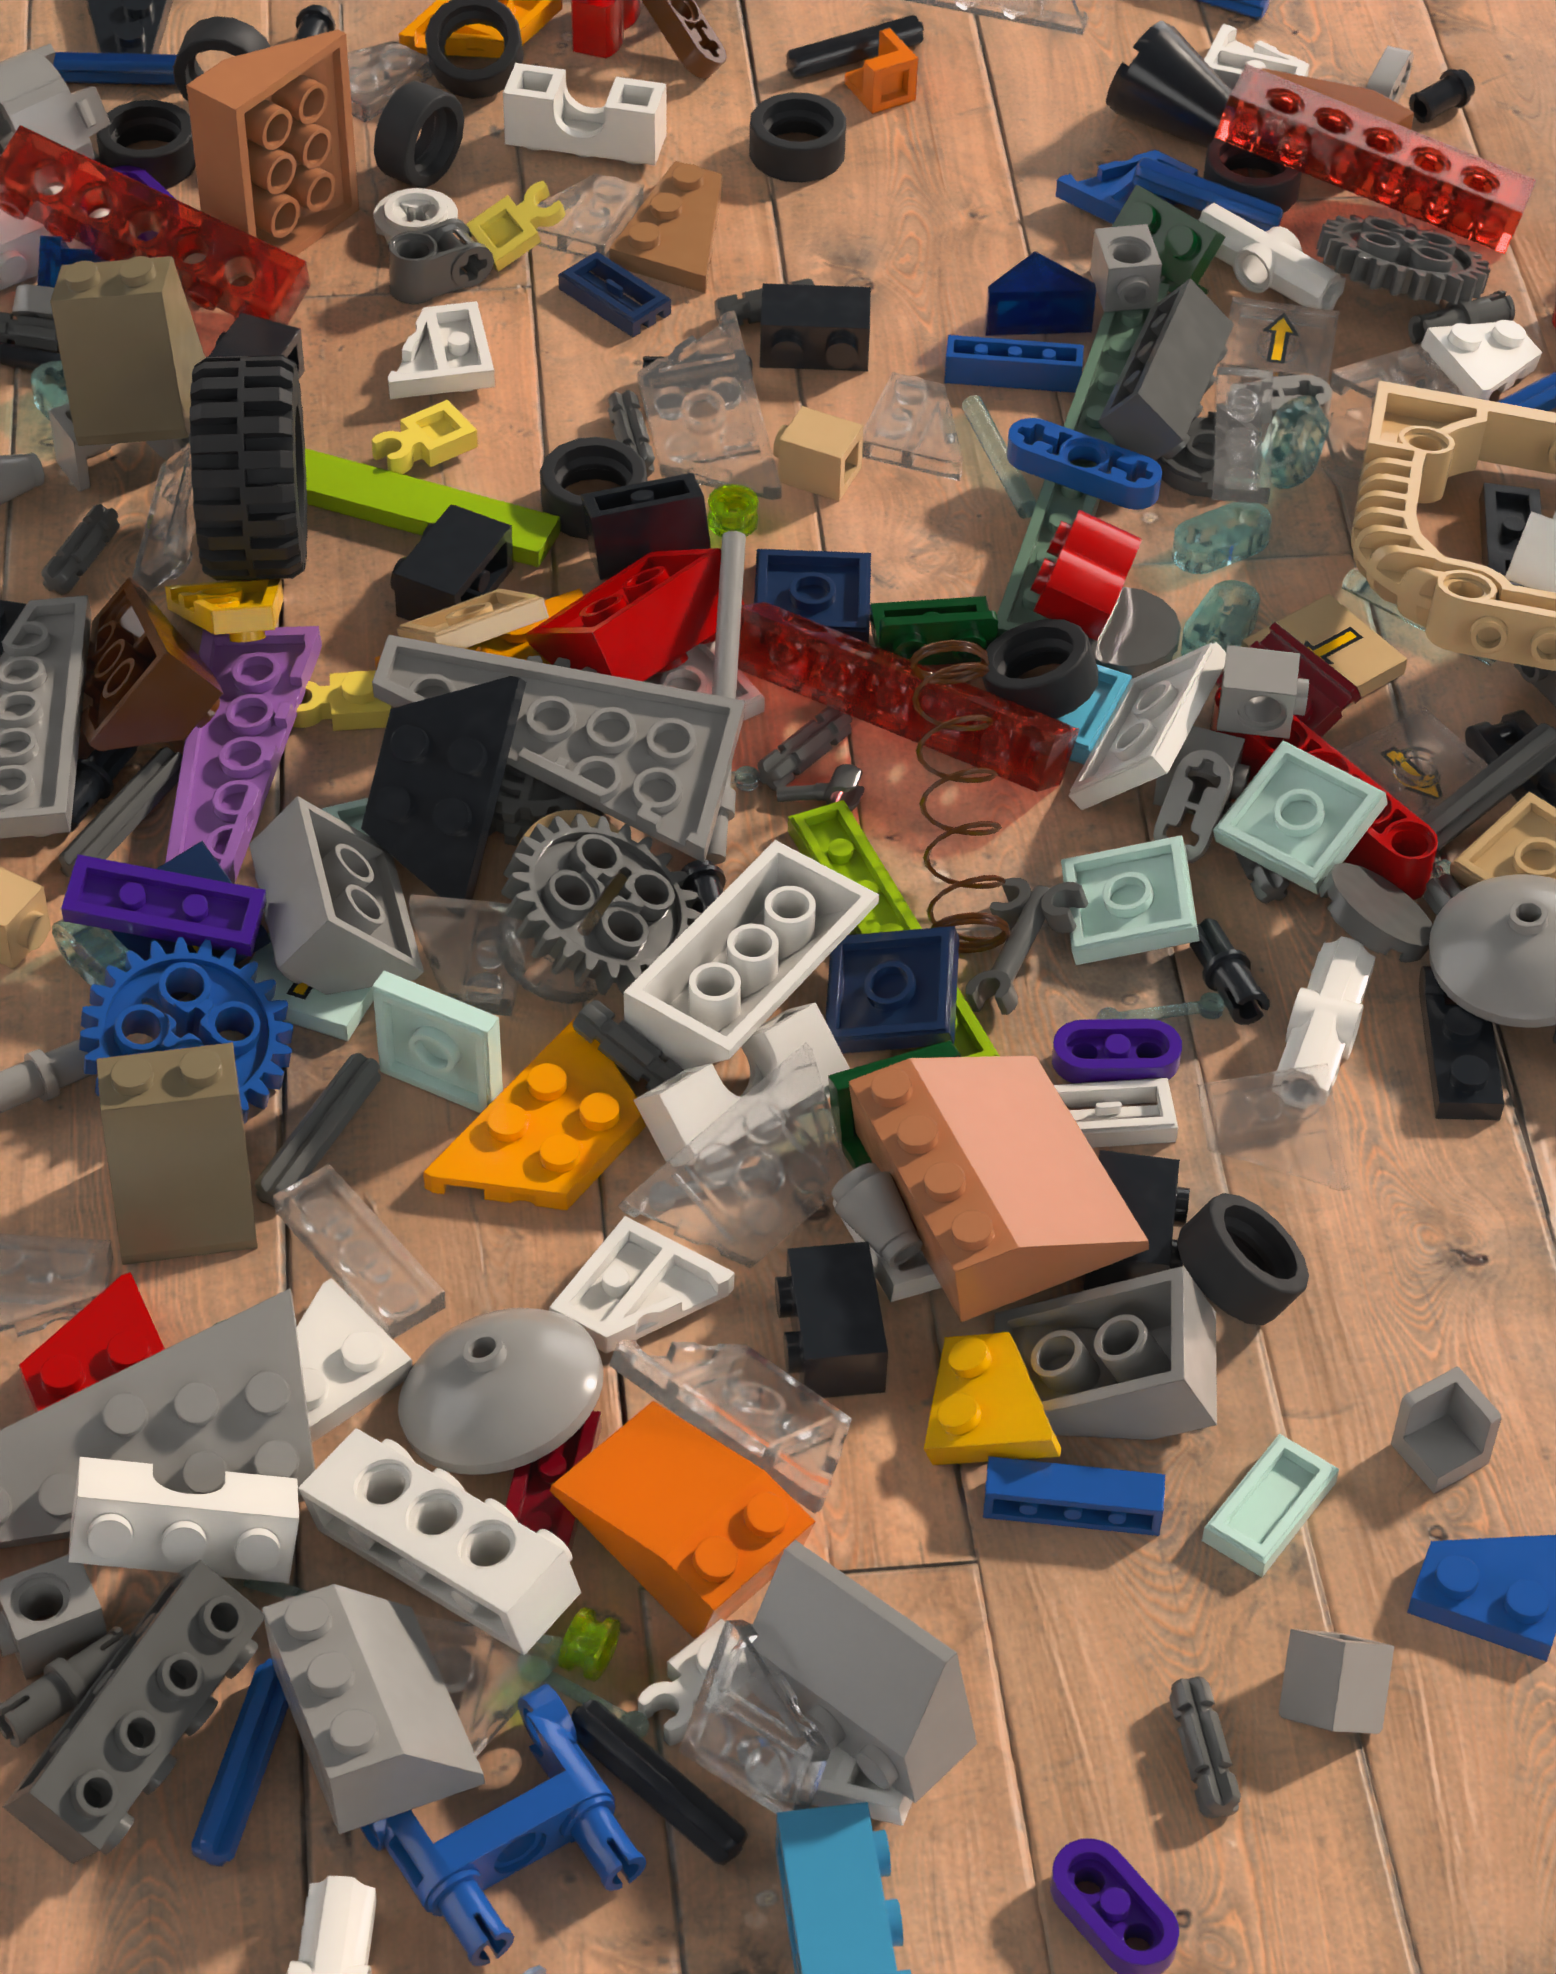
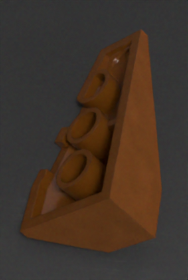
(145, 677)

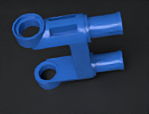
(562, 1810)

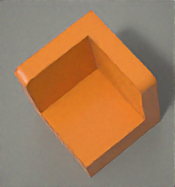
(886, 78)

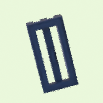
(608, 298)

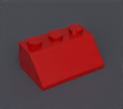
(639, 617)

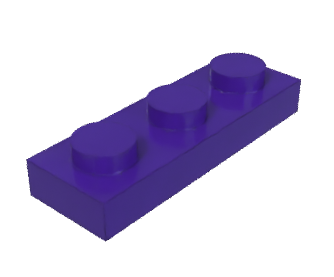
(163, 904)

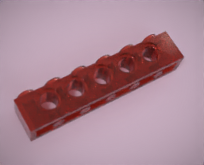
(1375, 158)
(36, 163)
(880, 690)

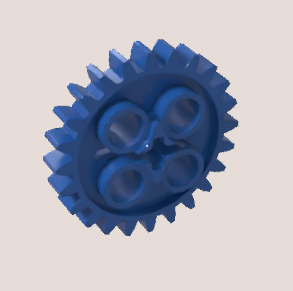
(223, 1002)

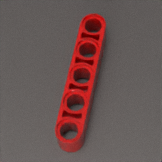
(1394, 845)

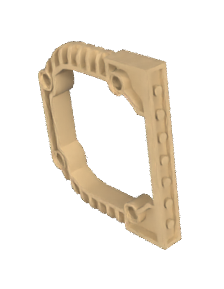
(1409, 453)

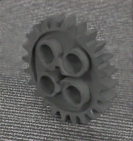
(1403, 259)
(563, 875)

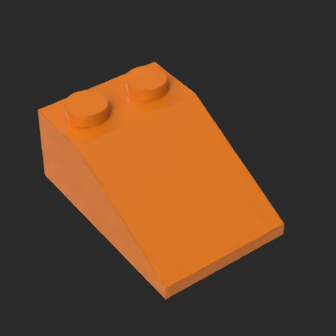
(684, 1515)

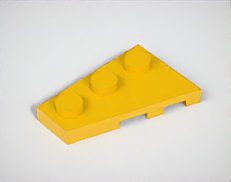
(229, 607)

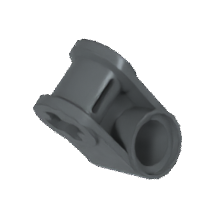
(431, 260)

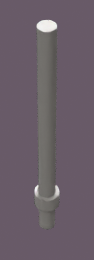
(727, 664)

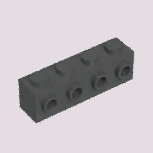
(1167, 374)
(136, 1714)

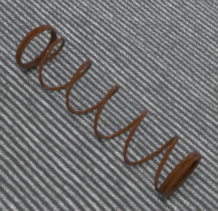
(975, 944)

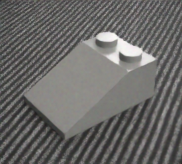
(1122, 1357)

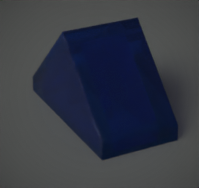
(1039, 299)

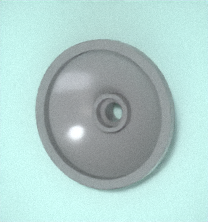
(1498, 950)
(500, 1391)

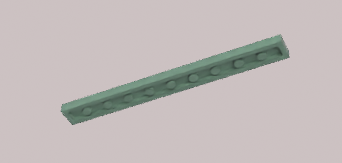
(1059, 503)

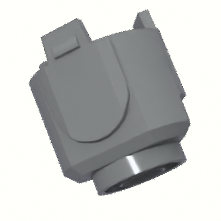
(41, 101)

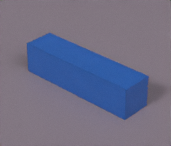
(1013, 363)
(1074, 1496)

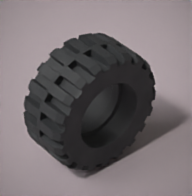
(248, 467)

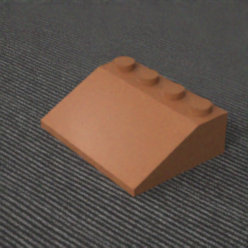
(277, 141)
(992, 1176)

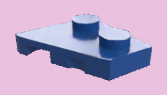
(1111, 187)
(1492, 1590)

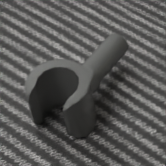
(841, 787)

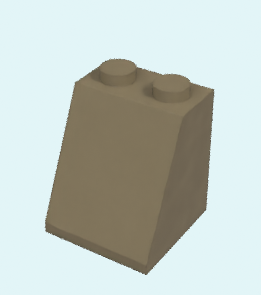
(126, 349)
(176, 1153)

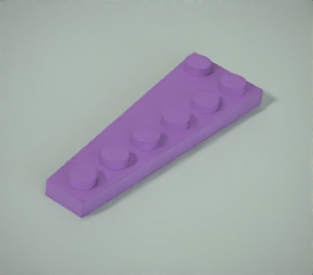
(237, 753)

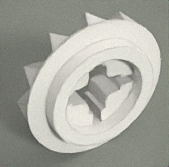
(413, 205)

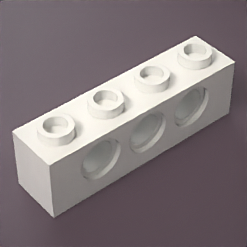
(442, 1539)

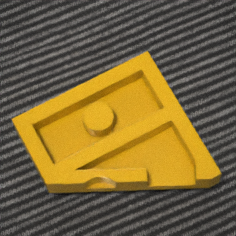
(986, 1404)

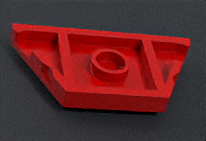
(92, 1345)

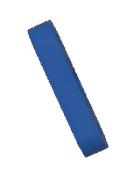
(1133, 476)

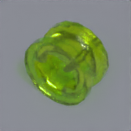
(733, 498)
(589, 1644)

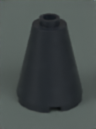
(1170, 87)

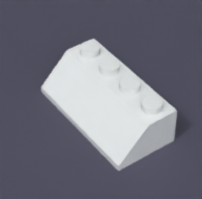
(744, 956)

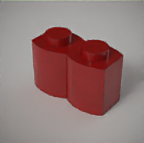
(601, 24)
(1086, 572)

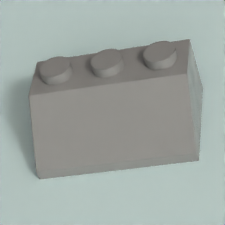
(332, 902)
(865, 1674)
(368, 1704)

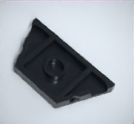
(443, 781)

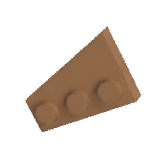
(673, 228)

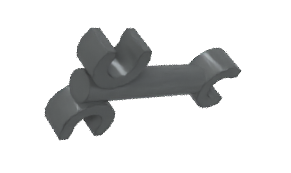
(1026, 915)

